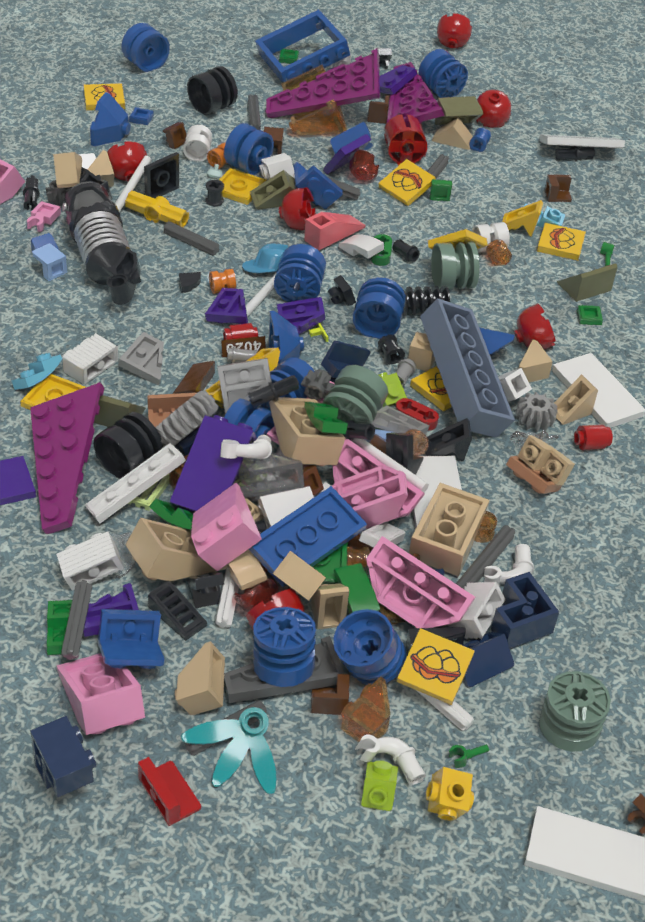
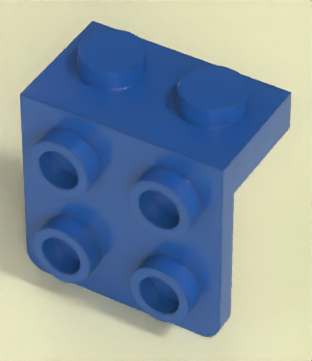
(321, 187)
(130, 638)

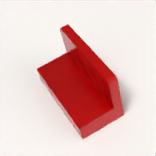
(168, 790)

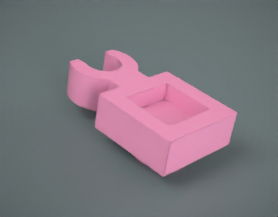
(43, 214)

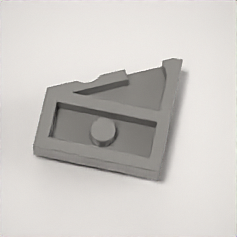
(144, 358)
(242, 378)
(396, 421)

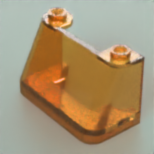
(317, 122)

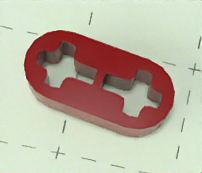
(418, 411)

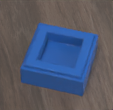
(141, 116)

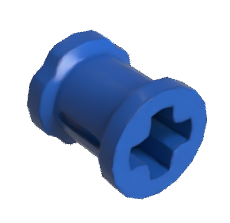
(480, 139)

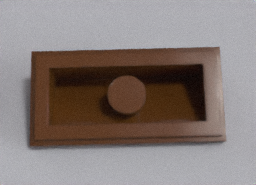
(196, 378)

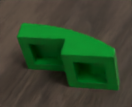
(325, 417)
(179, 517)
(360, 588)
(57, 622)

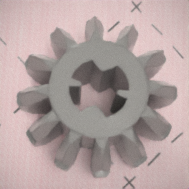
(536, 411)

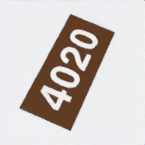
(250, 343)

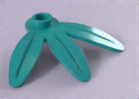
(234, 754)

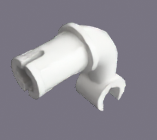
(258, 449)
(522, 565)
(399, 750)

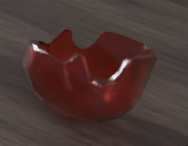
(363, 166)
(257, 594)

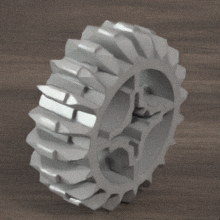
(186, 418)

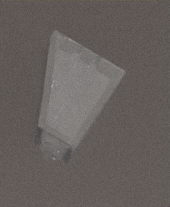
(271, 474)

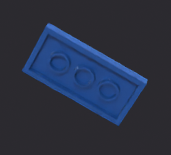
(309, 532)

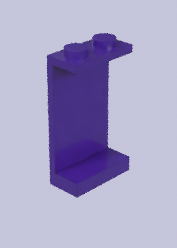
(205, 470)

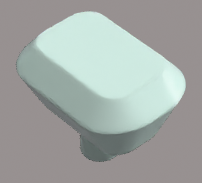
(215, 172)

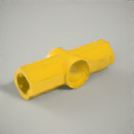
(156, 209)

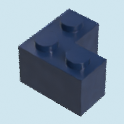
(525, 612)
(61, 756)

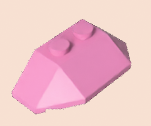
(356, 460)
(375, 494)
(414, 588)

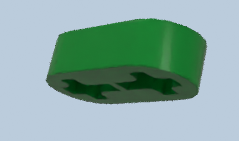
(385, 259)

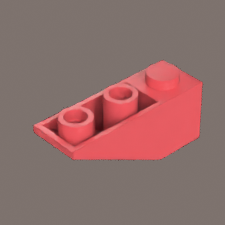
(329, 228)

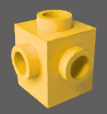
(450, 793)

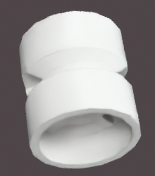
(197, 143)
(492, 232)

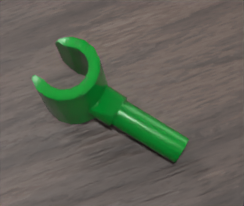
(607, 249)
(466, 754)

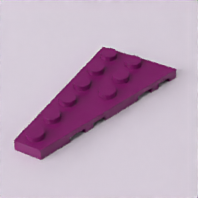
(344, 84)
(414, 100)
(61, 447)

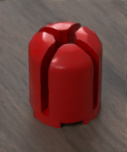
(408, 134)

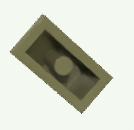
(273, 191)

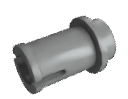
(239, 355)
(405, 369)

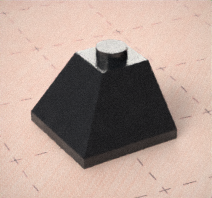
(162, 176)

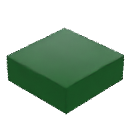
(288, 56)
(440, 190)
(589, 315)

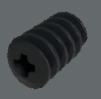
(423, 298)

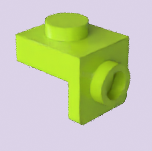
(395, 388)
(379, 785)

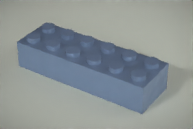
(466, 368)

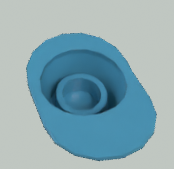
(266, 259)

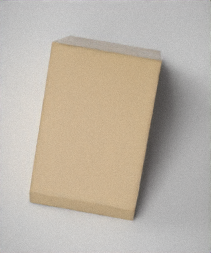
(453, 134)
(102, 167)
(67, 169)
(536, 363)
(576, 401)
(299, 575)

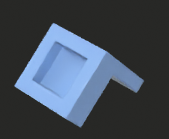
(52, 260)

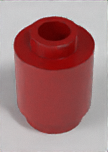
(240, 331)
(593, 437)

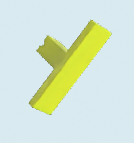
(319, 331)

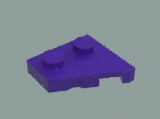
(396, 79)
(228, 307)
(303, 313)
(122, 601)

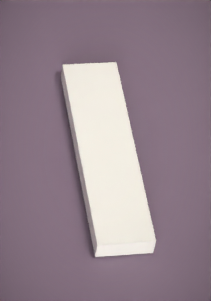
(135, 483)

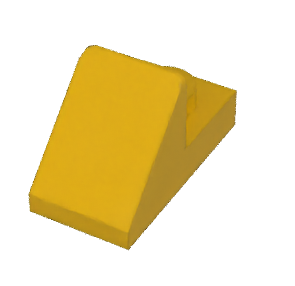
(524, 216)

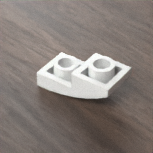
(362, 244)

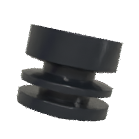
(212, 90)
(127, 444)

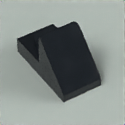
(451, 439)
(400, 448)
(205, 588)

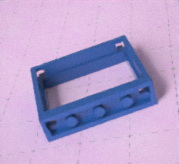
(295, 32)

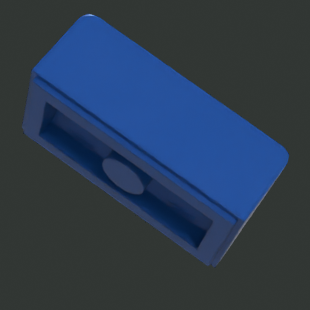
(349, 136)

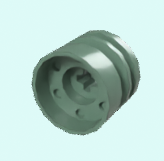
(455, 265)
(357, 394)
(574, 711)

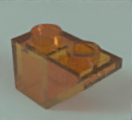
(369, 713)

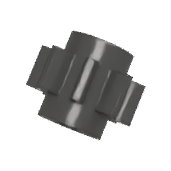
(56, 194)
(317, 384)

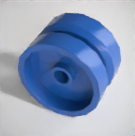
(145, 47)
(247, 147)
(259, 418)

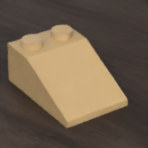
(300, 438)
(448, 528)
(165, 551)

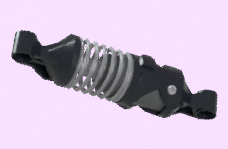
(100, 237)

